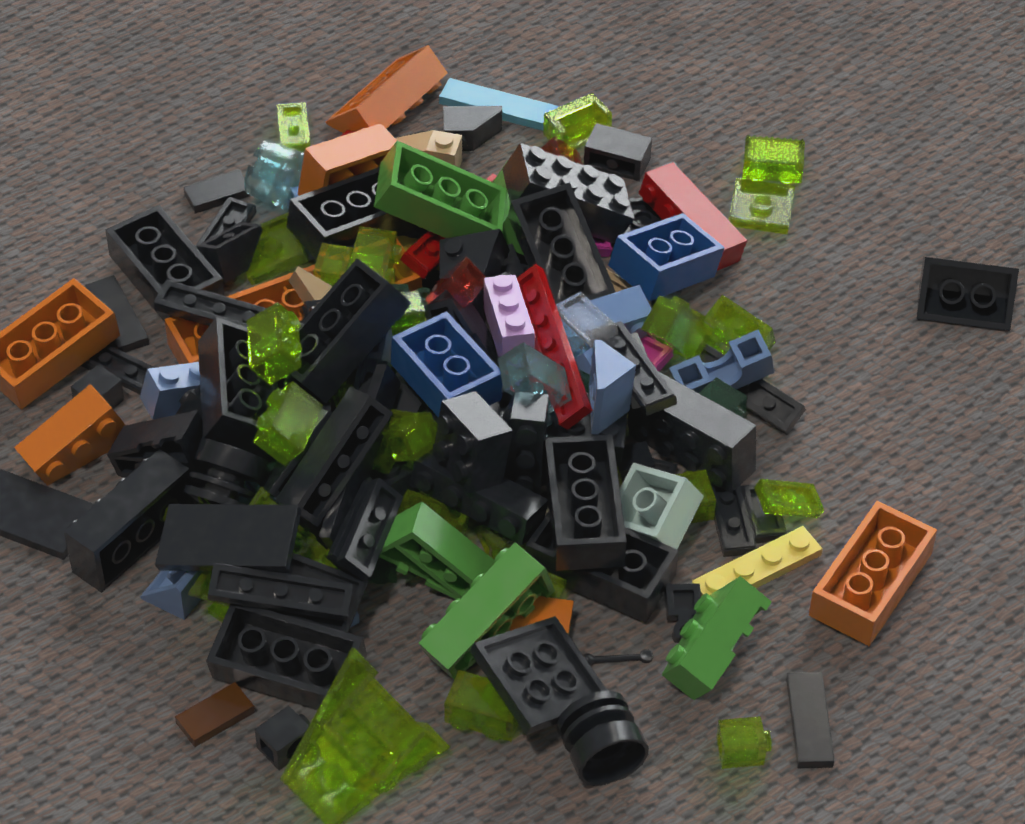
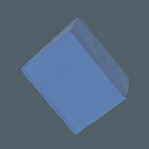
(609, 386)
(171, 590)

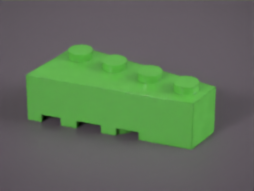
(486, 608)

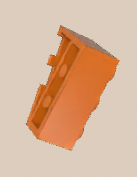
(71, 436)

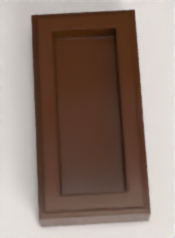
(215, 714)

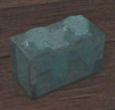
(532, 372)

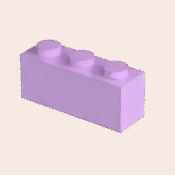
(507, 313)

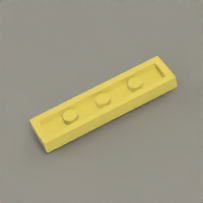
(764, 562)

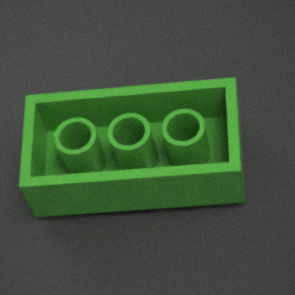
(437, 194)

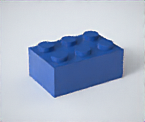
(666, 256)
(444, 362)

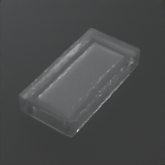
(586, 319)

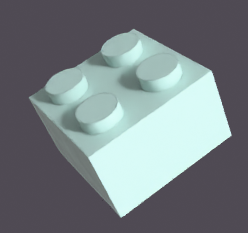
(658, 504)

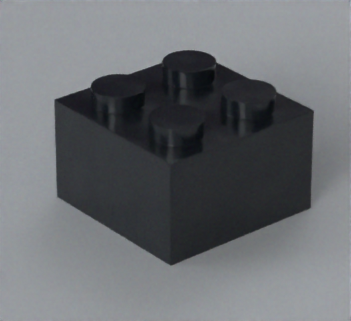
(472, 442)

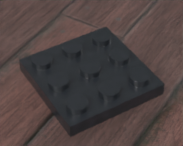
(536, 672)

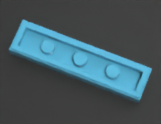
(514, 107)

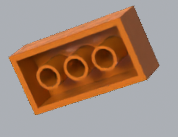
(53, 341)
(872, 573)

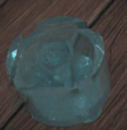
(274, 173)

